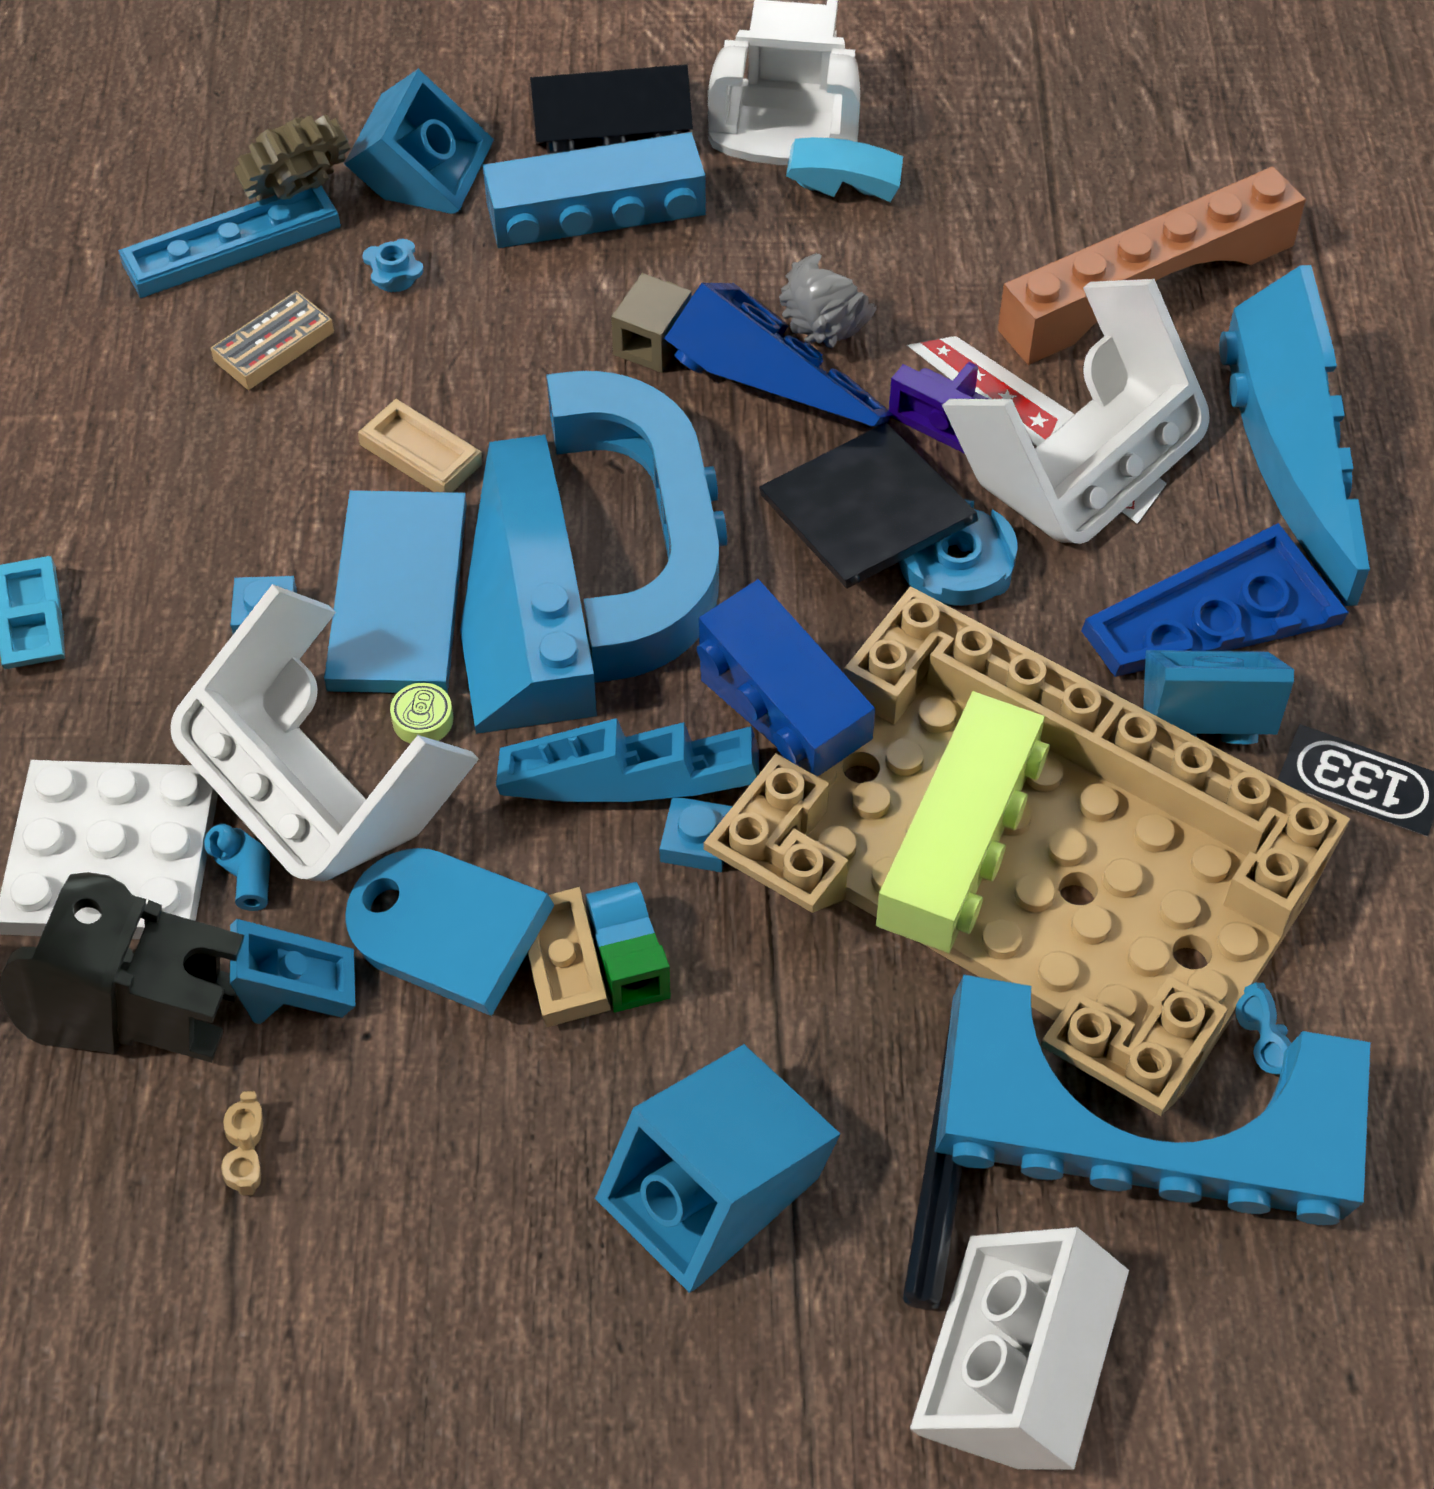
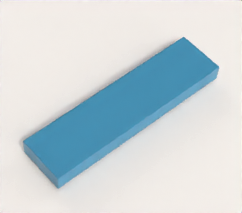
(227, 240)

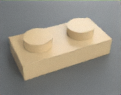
(567, 963)

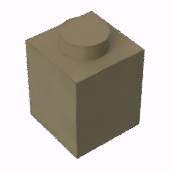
(645, 321)

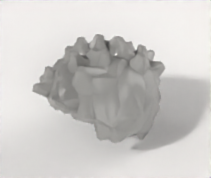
(823, 303)

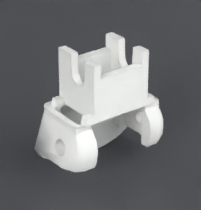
(795, 86)

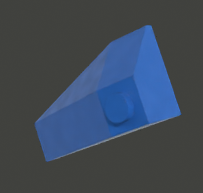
(745, 342)

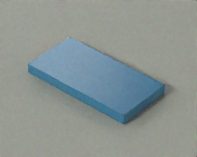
(396, 591)

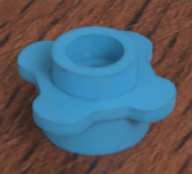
(393, 265)

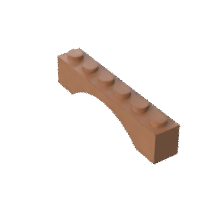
(1236, 223)

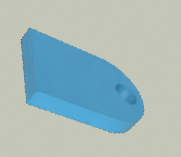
(451, 926)

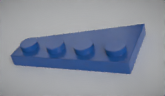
(1223, 603)

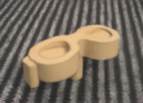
(243, 1129)

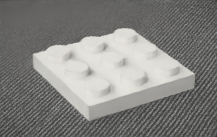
(109, 820)

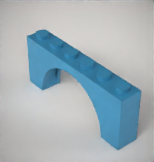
(1013, 1110)

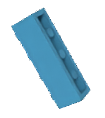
(595, 189)

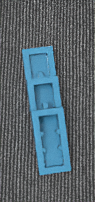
(606, 766)

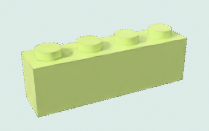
(960, 823)

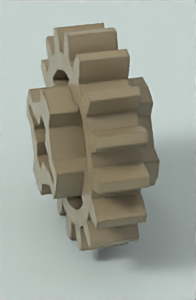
(292, 158)

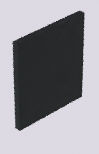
(867, 504)

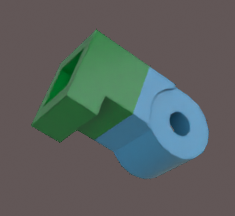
(627, 947)

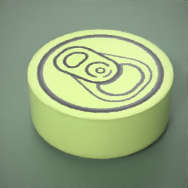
(421, 711)

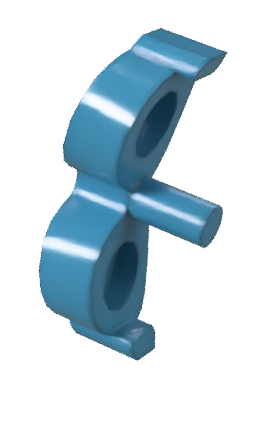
(1258, 1012)

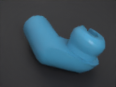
(245, 860)

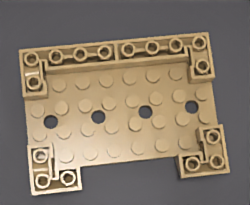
(1127, 805)

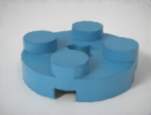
(971, 578)

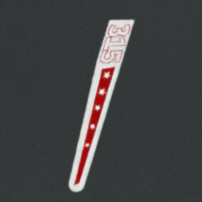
(1037, 411)

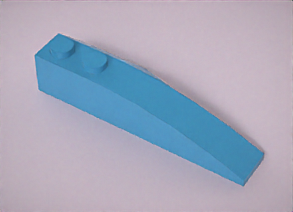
(1281, 384)
(522, 599)

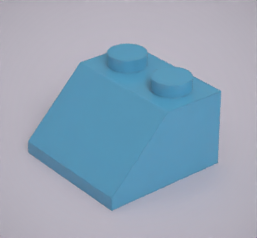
(419, 147)
(1218, 692)

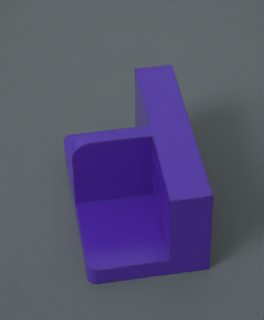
(919, 397)

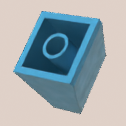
(713, 1163)

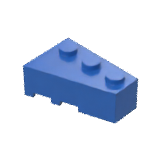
(782, 680)

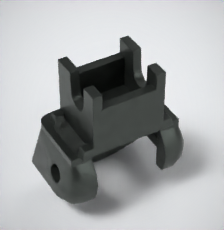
(95, 993)

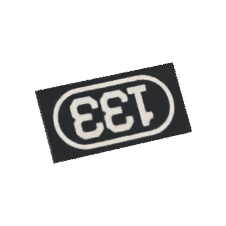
(1360, 779)

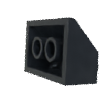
(609, 106)

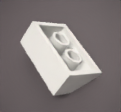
(1022, 1348)

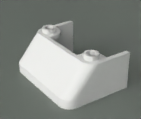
(1114, 448)
(248, 745)

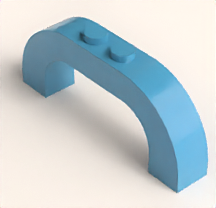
(624, 415)

